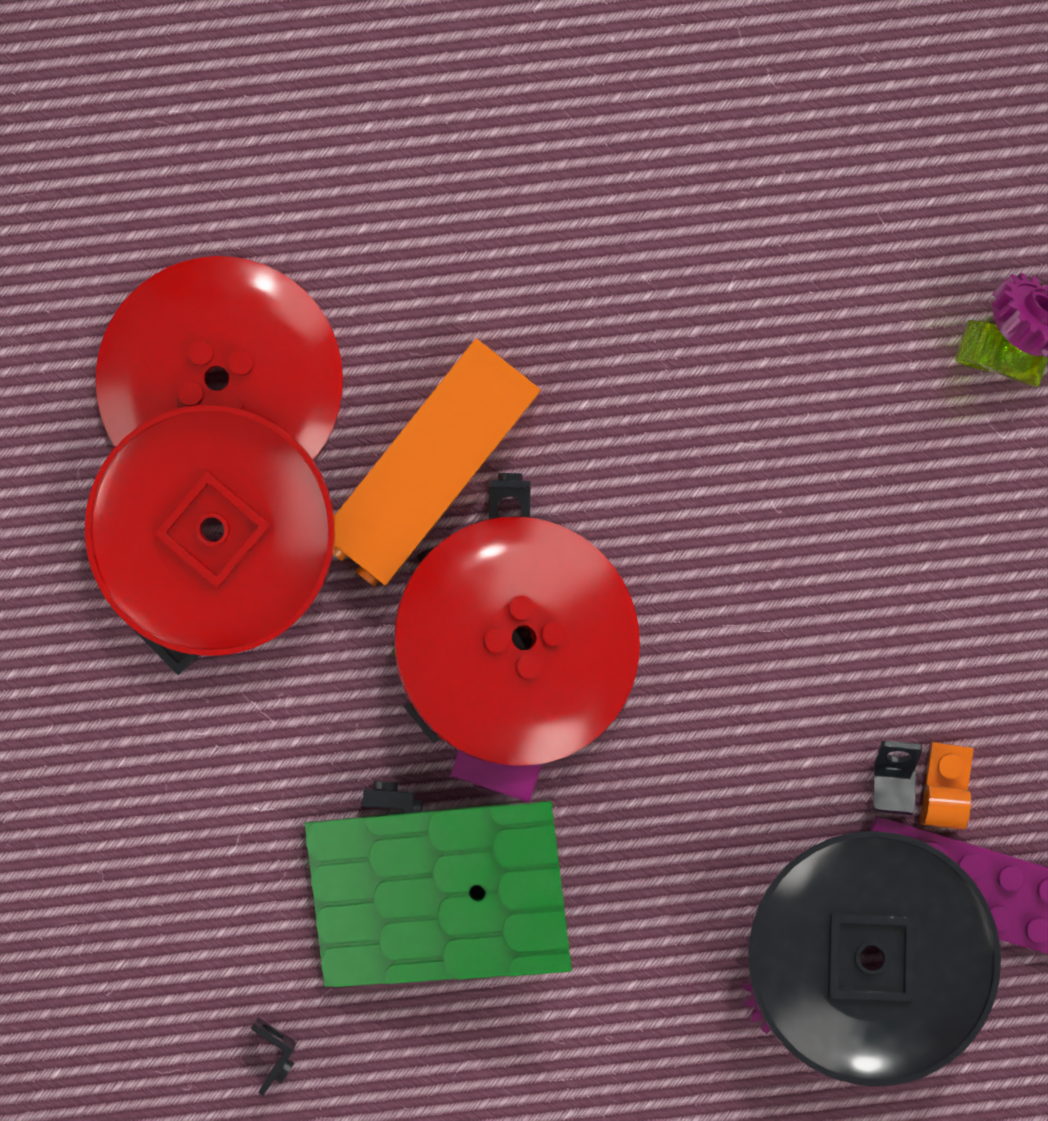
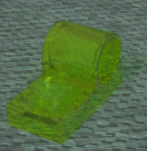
(989, 351)

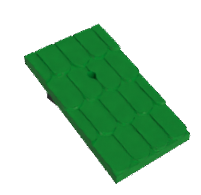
(401, 904)

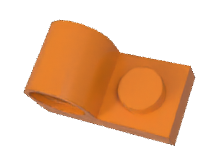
(946, 784)

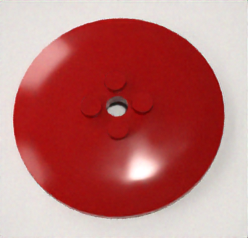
(229, 317)
(150, 539)
(460, 651)

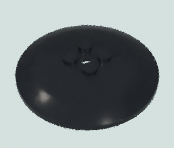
(934, 971)

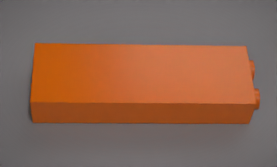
(431, 462)

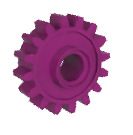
(1022, 313)

